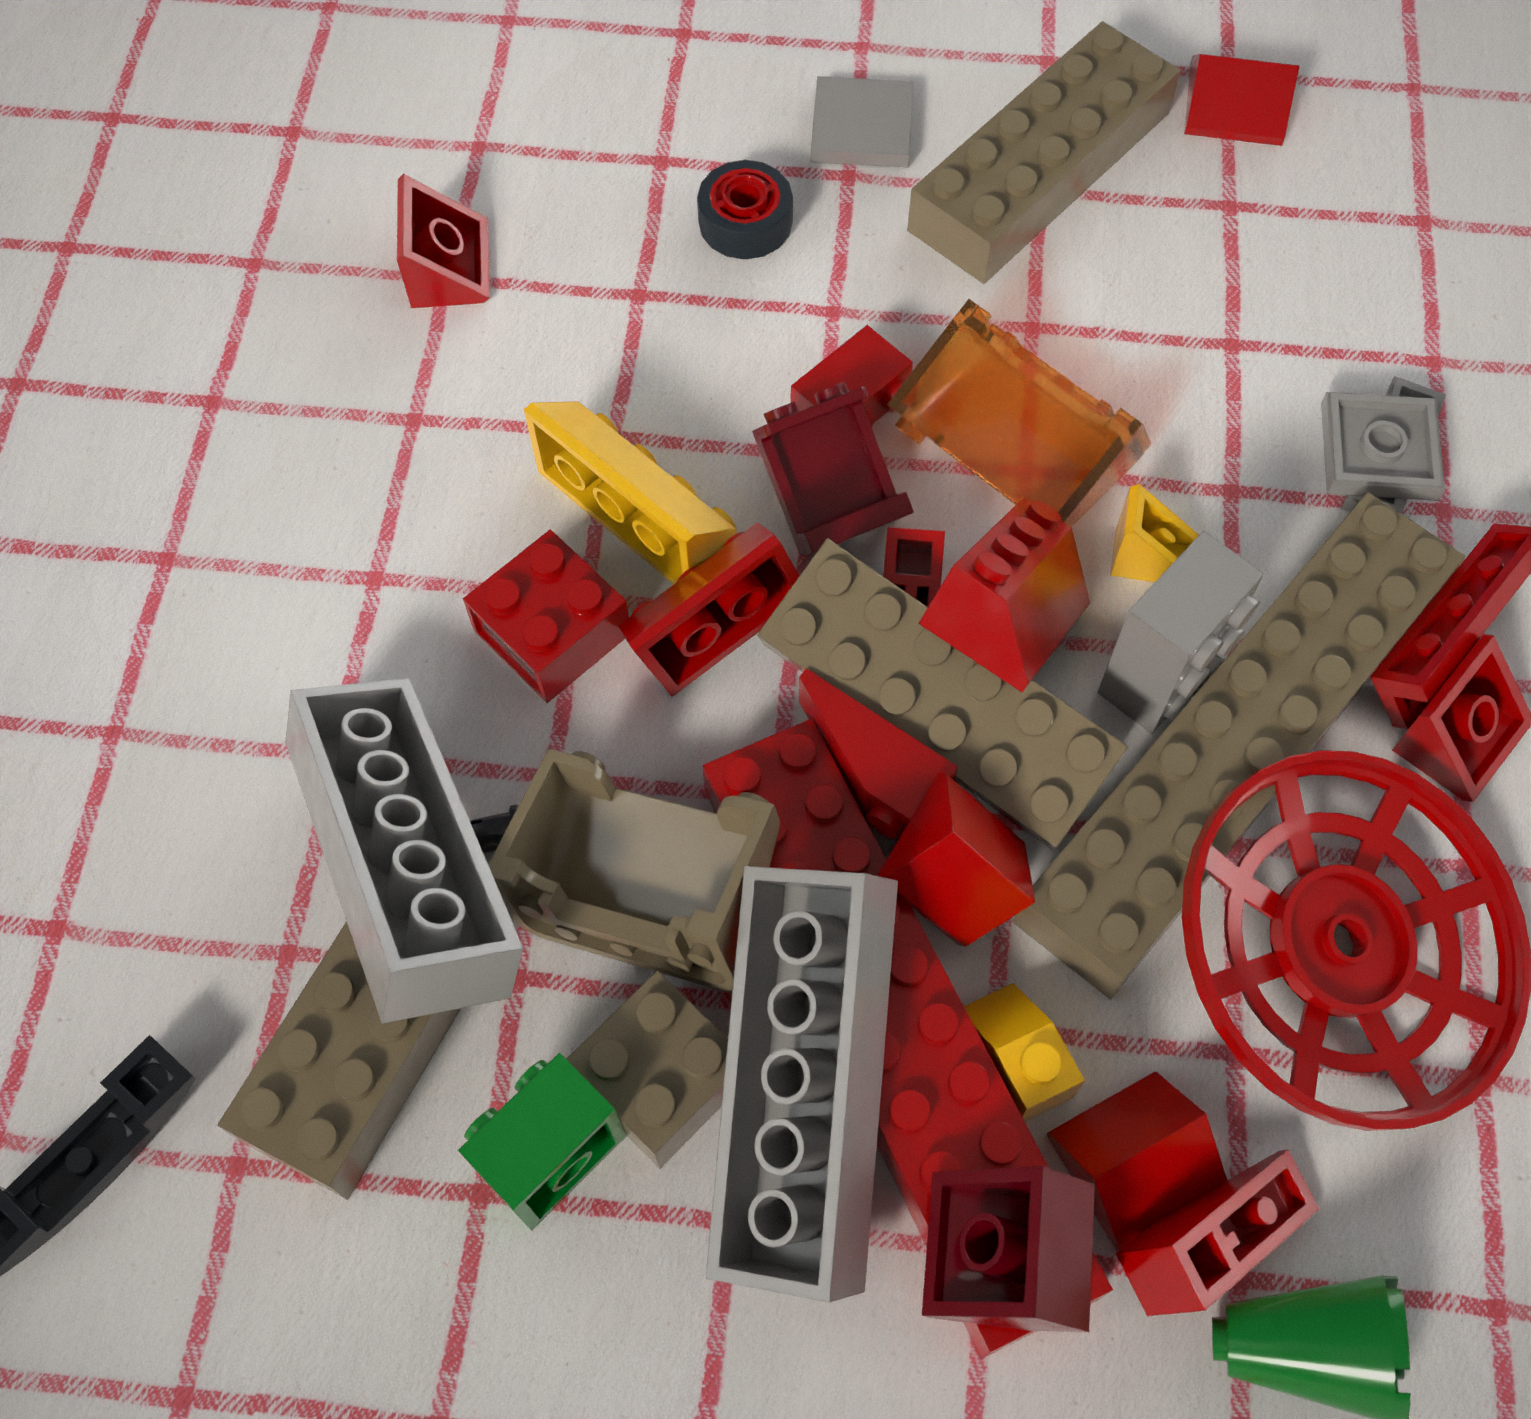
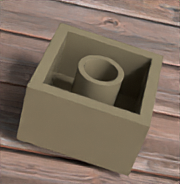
(657, 1067)

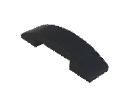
(91, 1151)

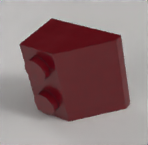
(1010, 1249)

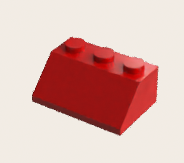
(711, 608)

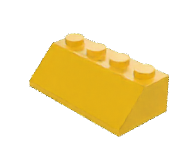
(625, 488)

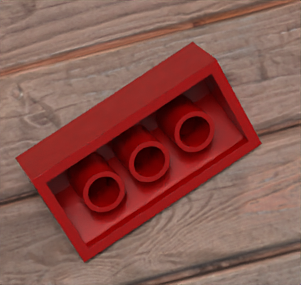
(1013, 594)

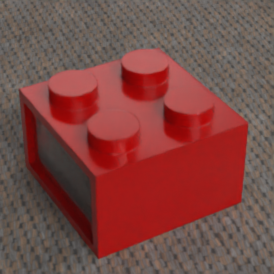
(547, 615)

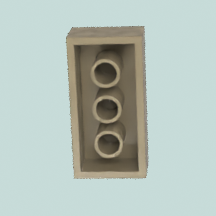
(333, 1076)

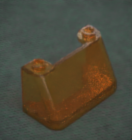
(1016, 418)

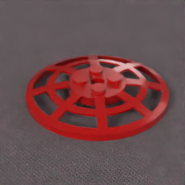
(1381, 934)

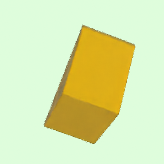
(1147, 537)

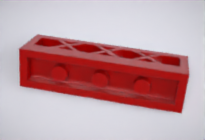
(1453, 622)

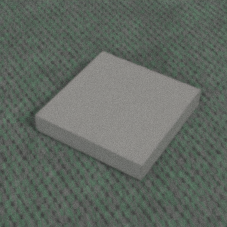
(862, 121)
(1382, 446)

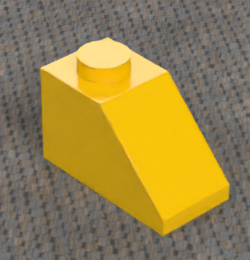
(1025, 1050)

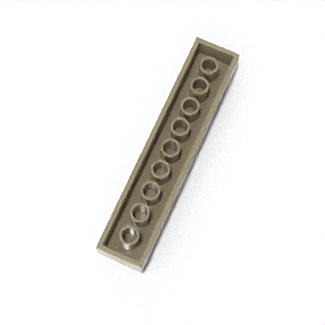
(1268, 700)

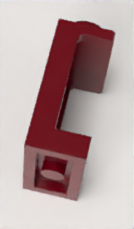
(828, 469)

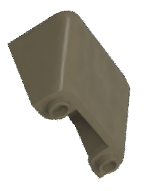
(631, 870)

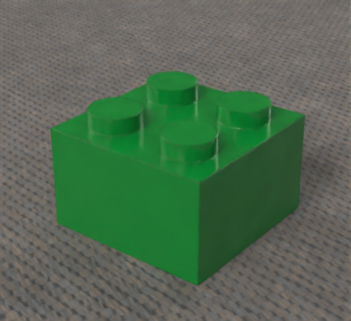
(543, 1139)

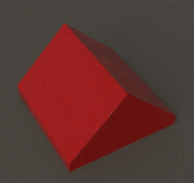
(1239, 99)
(440, 248)
(1469, 723)
(960, 864)
(1143, 1153)

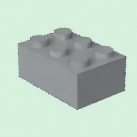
(1180, 632)

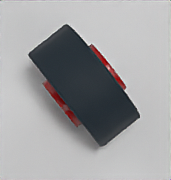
(745, 209)

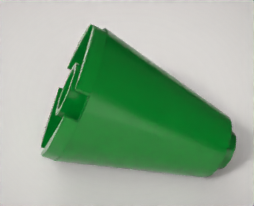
(1323, 1345)

